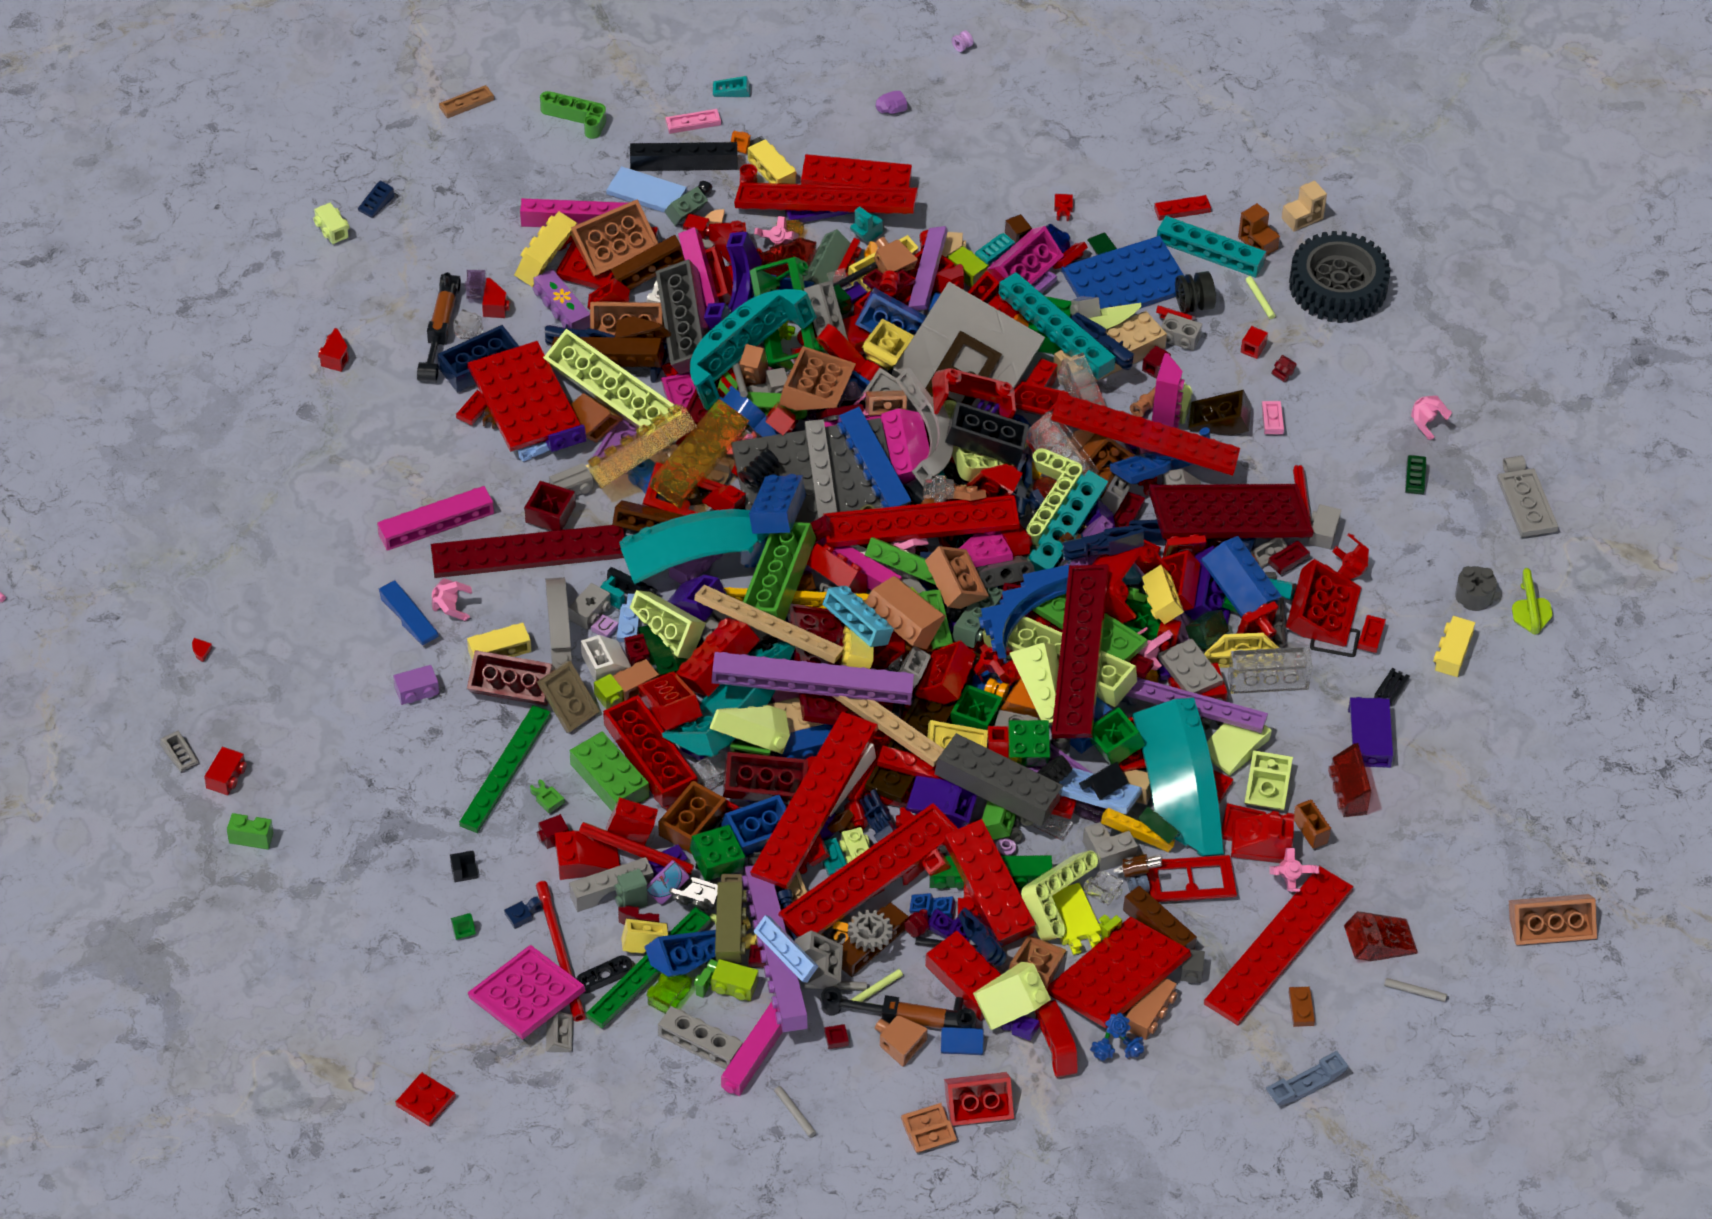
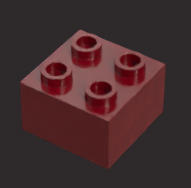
(550, 506)

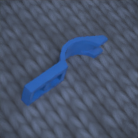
(749, 411)

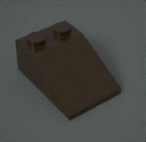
(1221, 413)

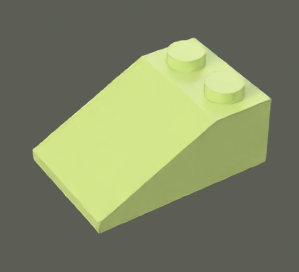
(1012, 995)

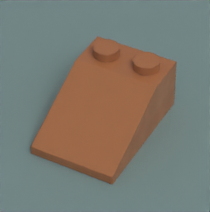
(1043, 955)

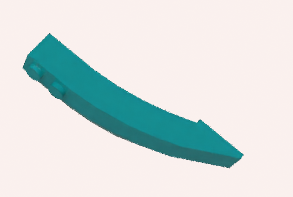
(687, 539)
(697, 734)
(1181, 773)

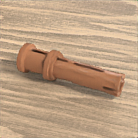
(1144, 403)

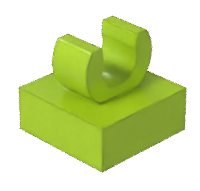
(1108, 925)

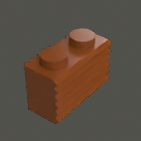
(1312, 824)

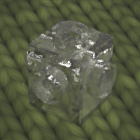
(938, 488)

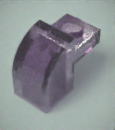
(475, 284)

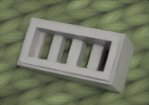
(172, 738)

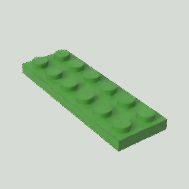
(1116, 638)

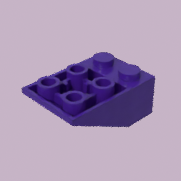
(685, 596)
(949, 798)

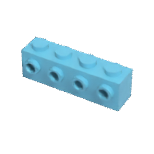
(858, 616)

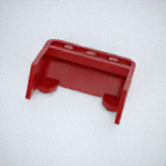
(973, 386)
(1117, 592)

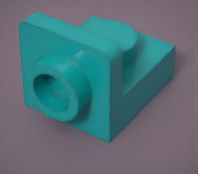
(617, 596)

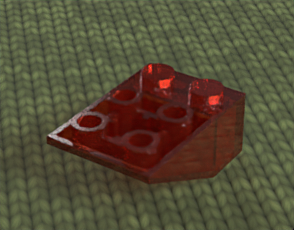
(1379, 936)

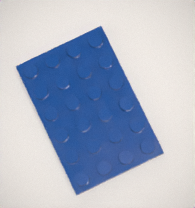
(1126, 275)

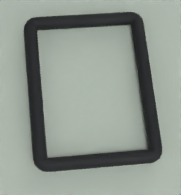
(1339, 652)

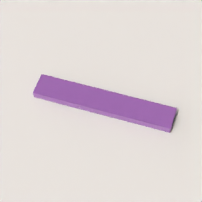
(928, 268)

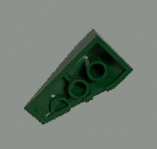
(661, 657)

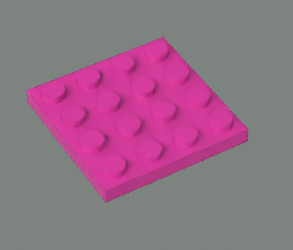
(526, 991)

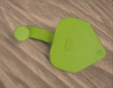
(1531, 612)

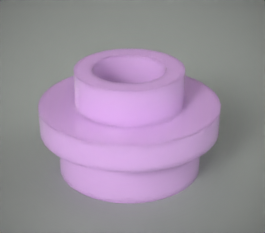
(1006, 851)

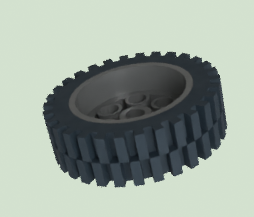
(1339, 276)

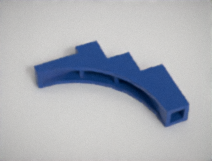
(1018, 602)

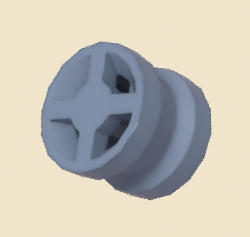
(1140, 880)

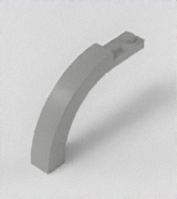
(936, 425)
(558, 620)

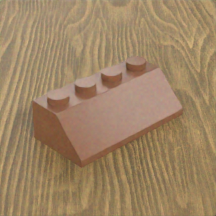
(605, 314)
(906, 612)
(1553, 919)

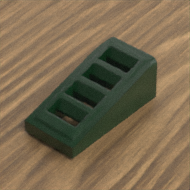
(1415, 463)

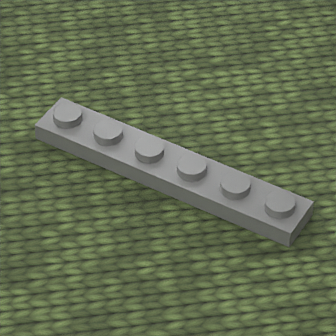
(820, 467)

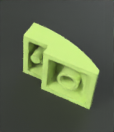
(1115, 315)
(1234, 746)
(1268, 780)

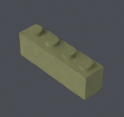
(730, 922)

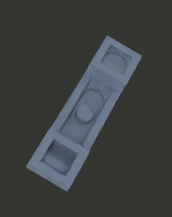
(1309, 1081)

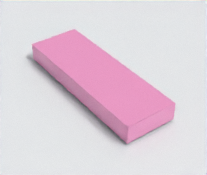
(693, 121)

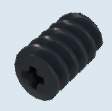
(759, 468)

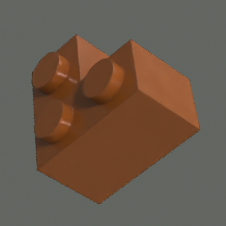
(1255, 229)
(1102, 449)

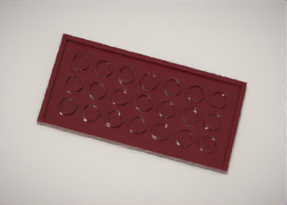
(1230, 510)
(826, 625)

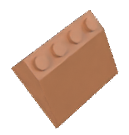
(613, 237)
(816, 381)

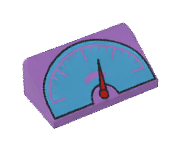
(670, 877)

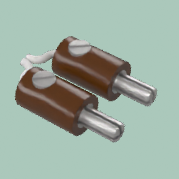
(1138, 865)

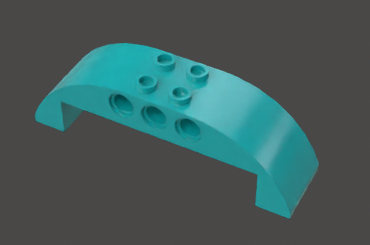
(746, 325)

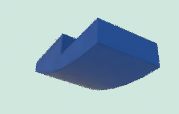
(927, 902)

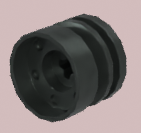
(1195, 292)

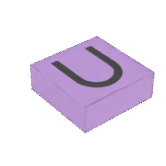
(604, 626)

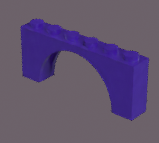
(743, 259)

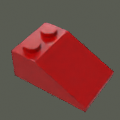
(582, 855)

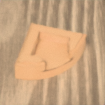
(716, 216)

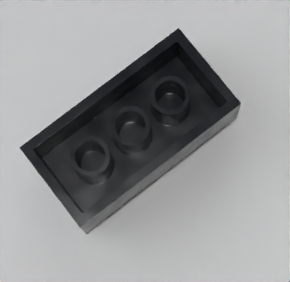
(987, 433)

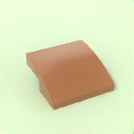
(928, 1128)

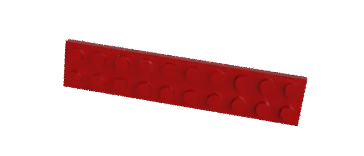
(826, 198)
(1145, 434)
(923, 521)
(814, 800)
(868, 873)
(1278, 945)

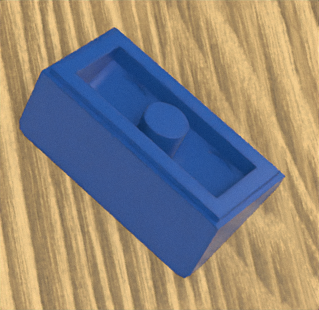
(962, 1041)

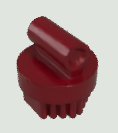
(1284, 368)
(917, 923)

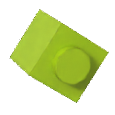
(608, 691)

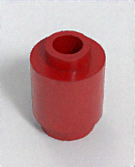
(858, 818)

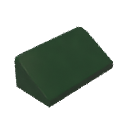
(1101, 243)
(1159, 825)

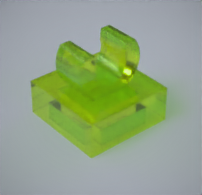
(786, 331)

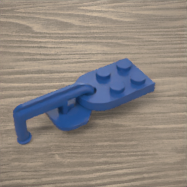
(1149, 464)

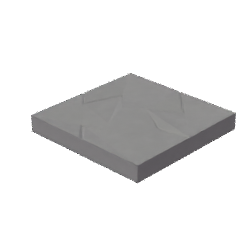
(963, 312)

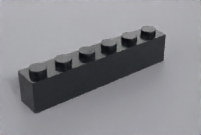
(683, 156)

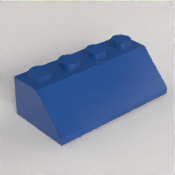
(884, 306)
(1240, 576)

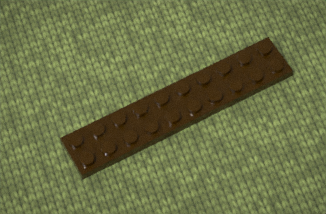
(897, 784)

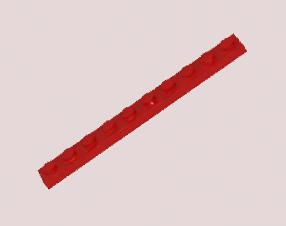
(915, 766)

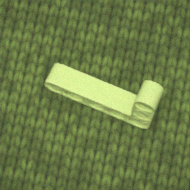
(966, 461)
(1065, 479)
(1039, 892)

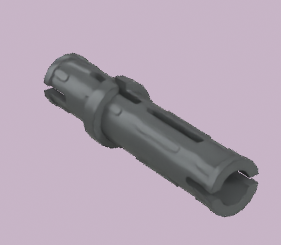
(1278, 624)

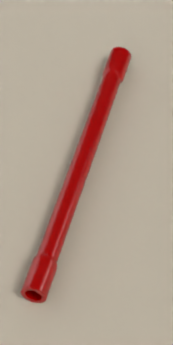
(545, 898)

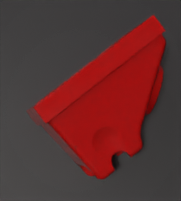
(1263, 837)

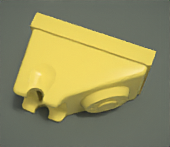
(886, 344)

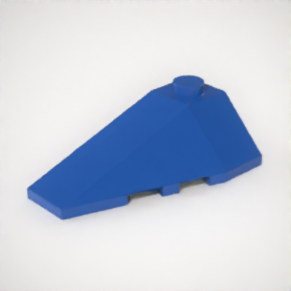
(681, 952)

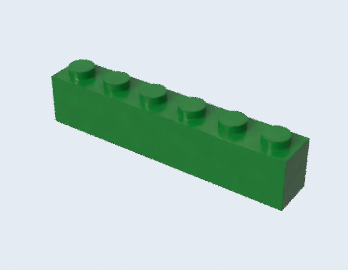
(1021, 868)

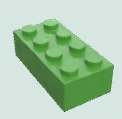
(608, 771)

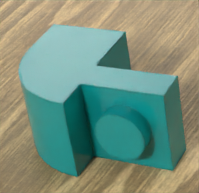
(866, 225)

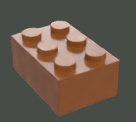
(691, 814)

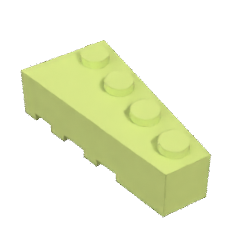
(673, 625)
(1039, 673)

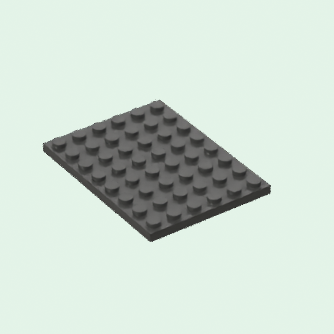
(791, 450)

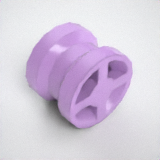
(962, 41)

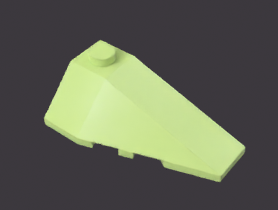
(757, 725)

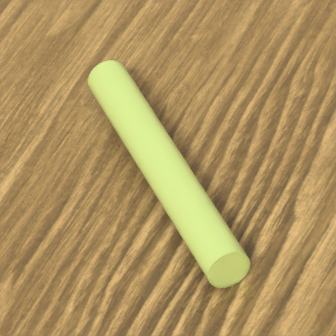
(1258, 294)
(878, 986)

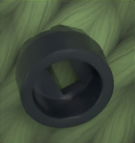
(705, 187)

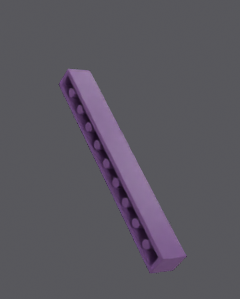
(812, 678)
(783, 982)

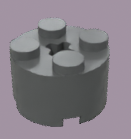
(1475, 587)

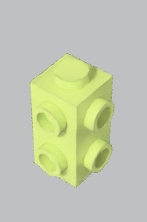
(331, 223)
(853, 843)

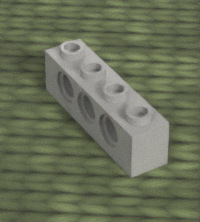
(825, 307)
(688, 1039)

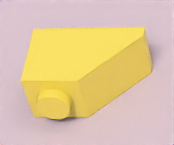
(640, 933)

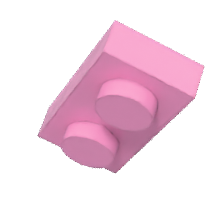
(1272, 417)

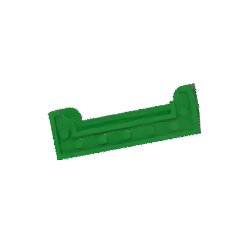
(764, 283)

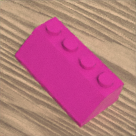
(1029, 256)
(1168, 393)
(905, 441)

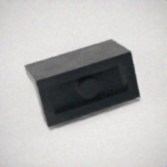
(1105, 780)

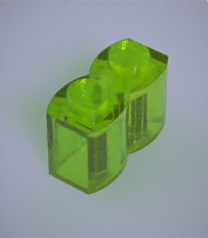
(668, 991)

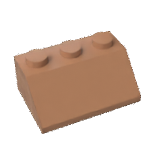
(956, 577)

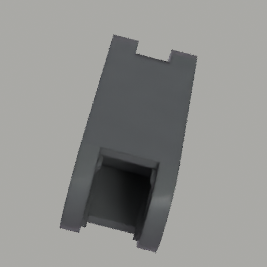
(991, 574)

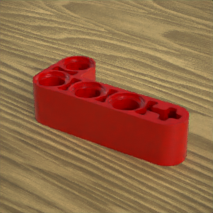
(837, 345)
(1058, 1039)

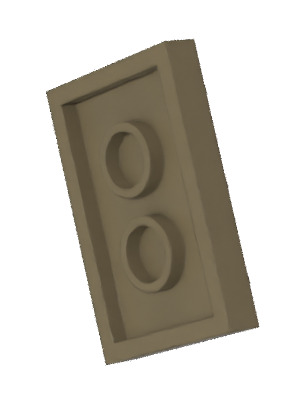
(568, 696)

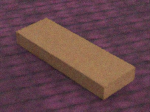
(466, 101)

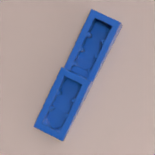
(407, 611)

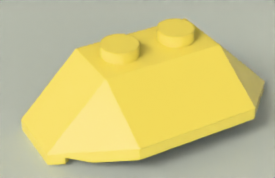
(1221, 650)

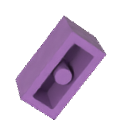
(416, 684)

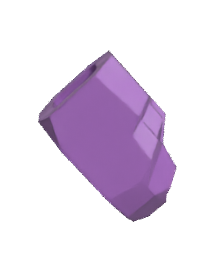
(891, 102)

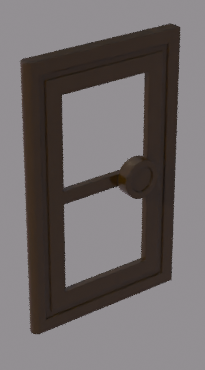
(961, 339)

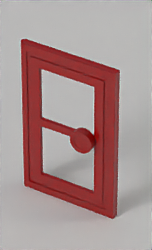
(651, 501)
(1192, 891)

